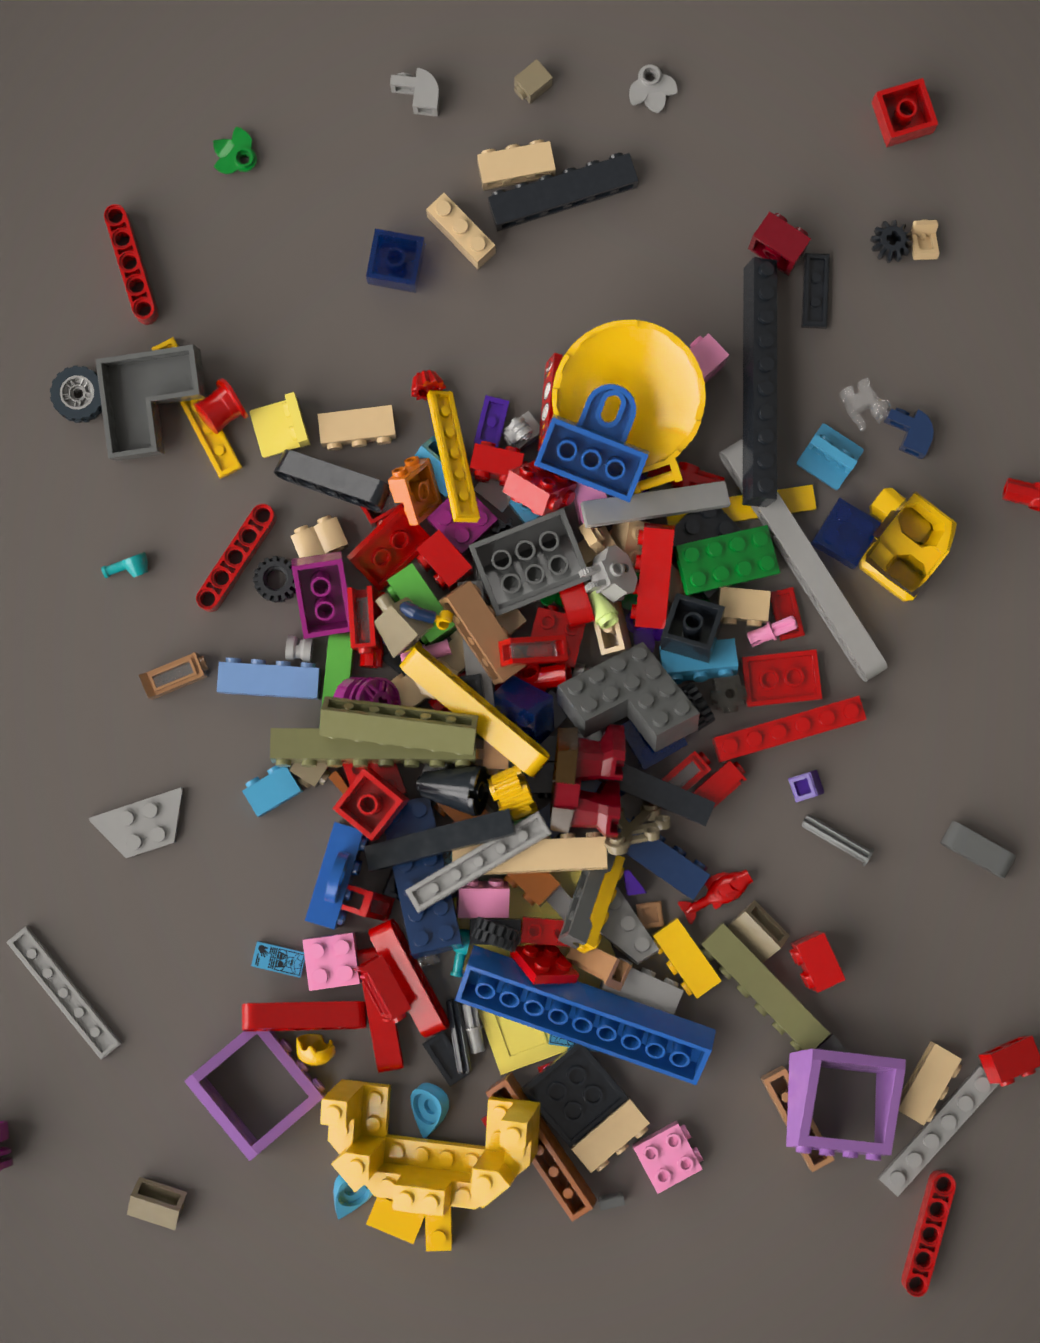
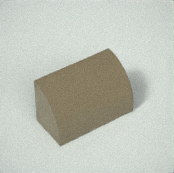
(758, 931)
(156, 1203)

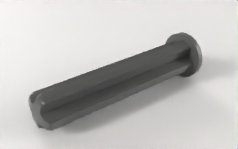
(837, 839)

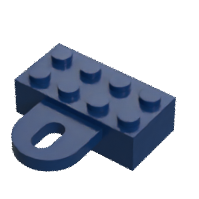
(595, 449)
(336, 873)

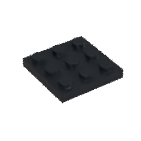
(701, 526)
(575, 1093)

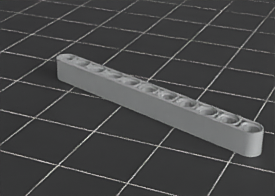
(812, 576)

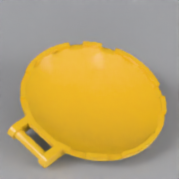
(656, 372)

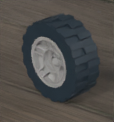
(73, 381)

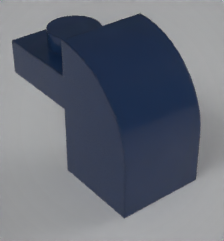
(917, 428)

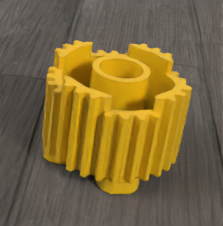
(512, 792)

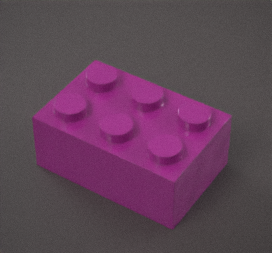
(321, 594)

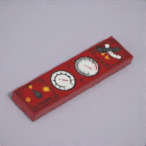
(547, 407)

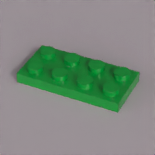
(726, 560)

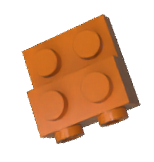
(415, 488)

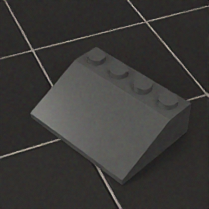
(529, 562)

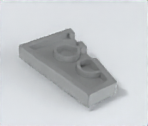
(627, 931)

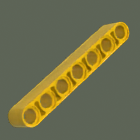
(463, 699)

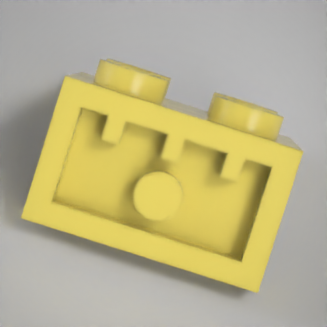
(279, 426)

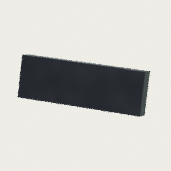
(815, 291)

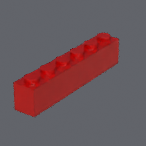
(789, 729)

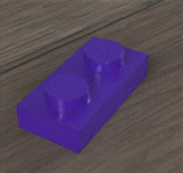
(492, 420)

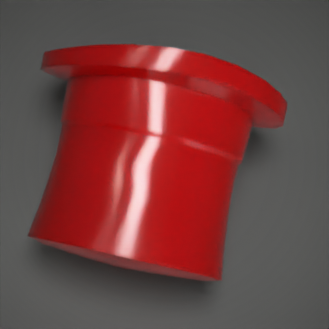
(220, 407)

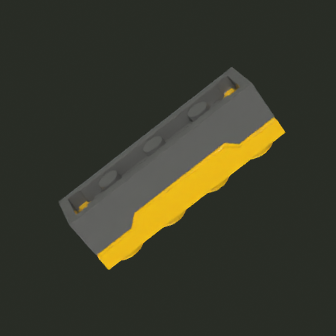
(590, 905)

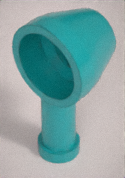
(134, 565)
(460, 954)

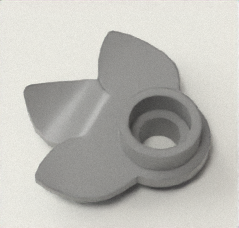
(652, 92)

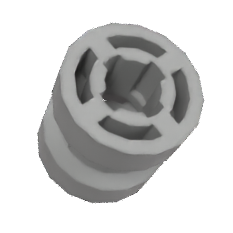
(299, 648)

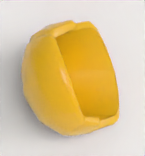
(313, 1050)

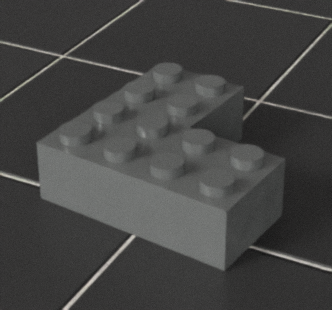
(133, 389)
(632, 687)

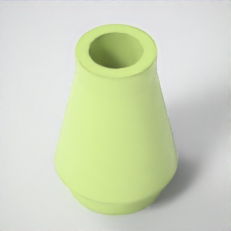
(603, 610)

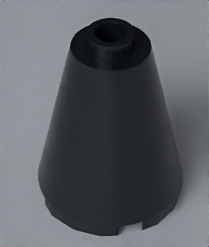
(456, 788)

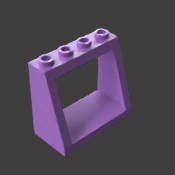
(802, 1088)
(224, 1113)

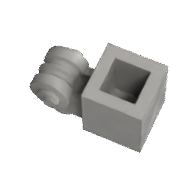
(522, 431)

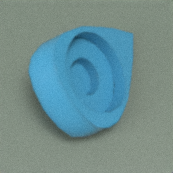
(429, 1107)
(346, 1199)

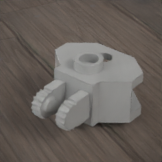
(609, 574)

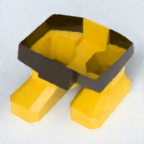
(909, 542)

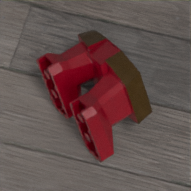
(581, 761)

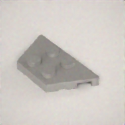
(142, 824)

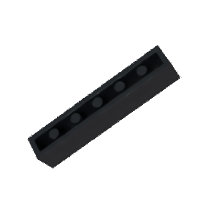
(562, 191)

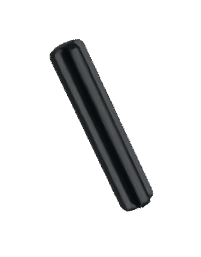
(458, 1037)

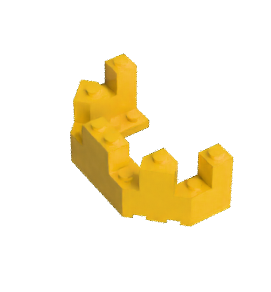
(421, 1172)

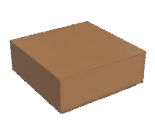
(650, 914)

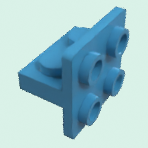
(830, 456)

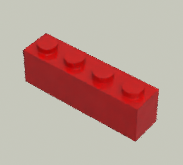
(654, 575)

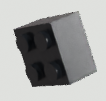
(692, 627)

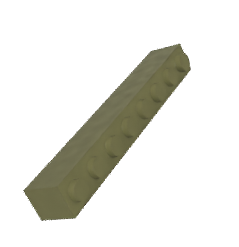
(309, 748)

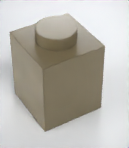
(532, 82)

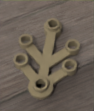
(651, 831)

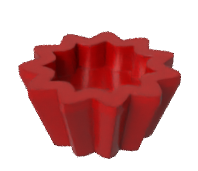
(424, 382)

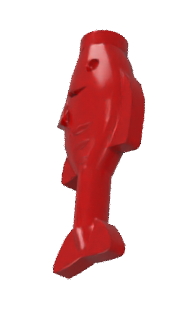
(722, 890)

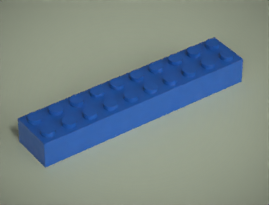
(587, 1017)

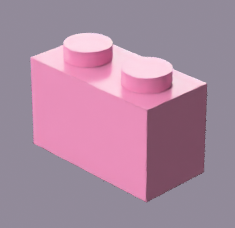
(484, 899)

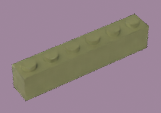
(398, 725)
(764, 988)

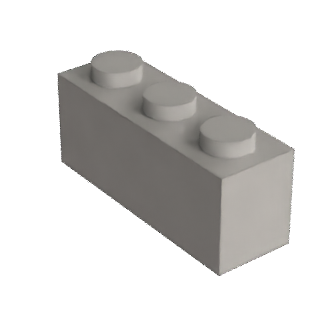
(647, 990)

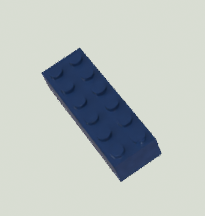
(436, 927)

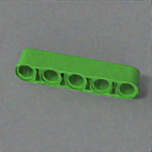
(338, 662)

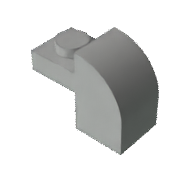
(424, 89)

